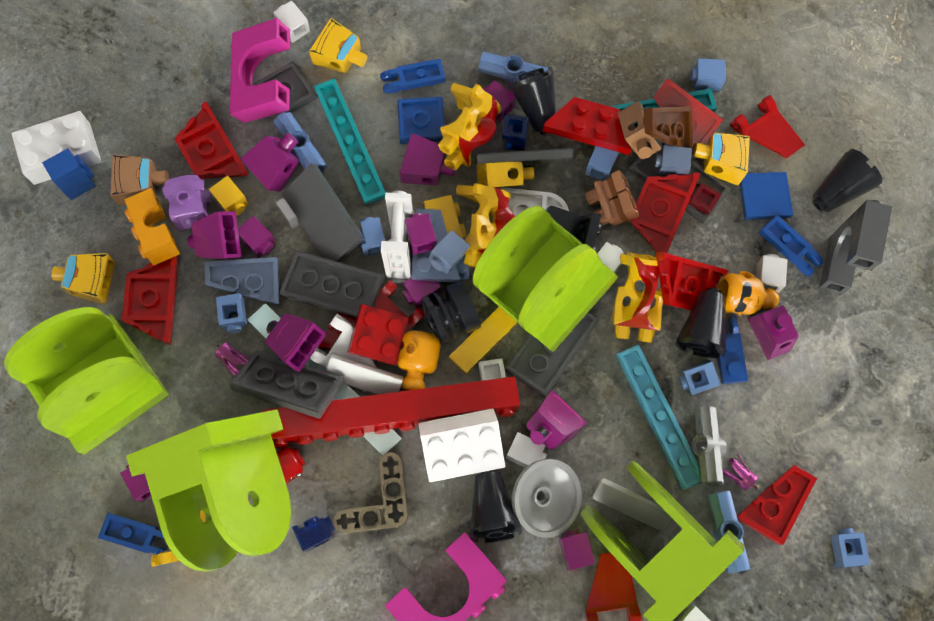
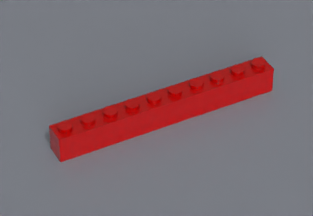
(397, 410)

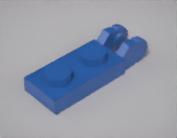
(413, 76)
(791, 245)
(733, 366)
(130, 534)

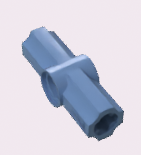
(500, 66)
(306, 153)
(725, 514)

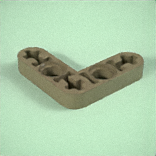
(382, 511)

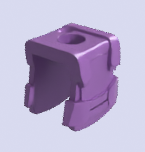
(187, 200)

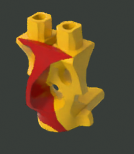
(472, 127)
(482, 231)
(638, 312)

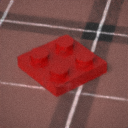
(377, 335)

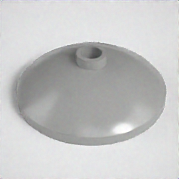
(557, 502)

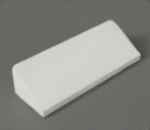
(364, 375)
(631, 504)

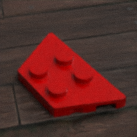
(589, 124)
(208, 147)
(662, 208)
(685, 279)
(151, 299)

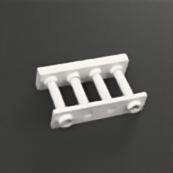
(396, 250)

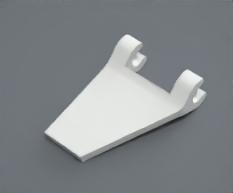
(341, 345)

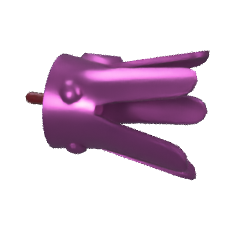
(230, 357)
(747, 477)

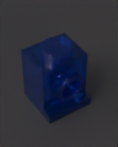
(515, 131)
(314, 533)

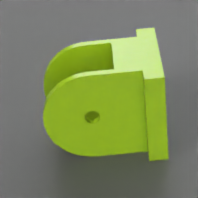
(542, 276)
(84, 376)
(213, 473)
(681, 567)

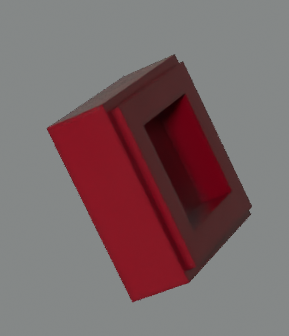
(704, 199)

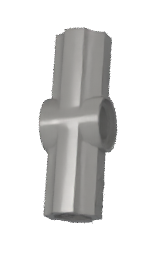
(709, 446)

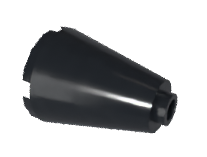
(536, 96)
(846, 181)
(705, 326)
(492, 509)

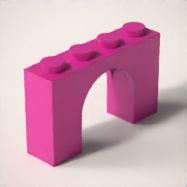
(248, 50)
(482, 578)

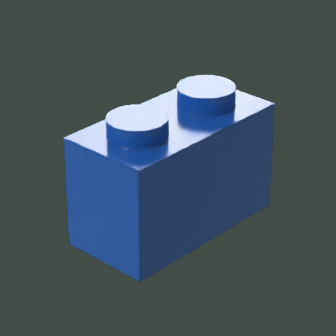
(70, 173)

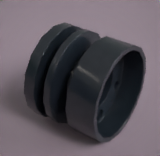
(451, 312)

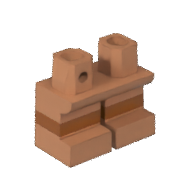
(615, 199)

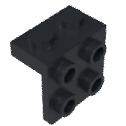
(583, 228)

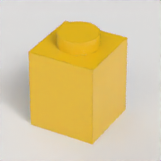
(229, 196)

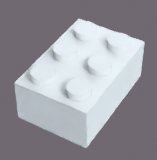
(52, 137)
(461, 445)

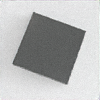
(300, 90)

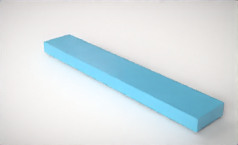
(660, 417)

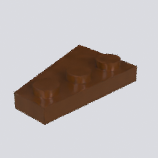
(669, 125)

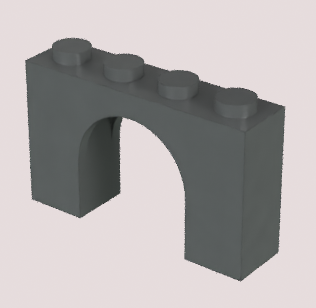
(856, 244)

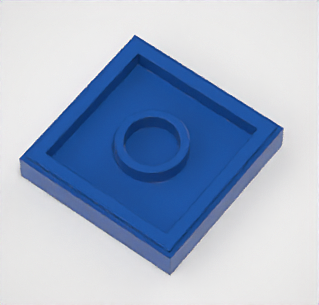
(421, 118)
(766, 196)

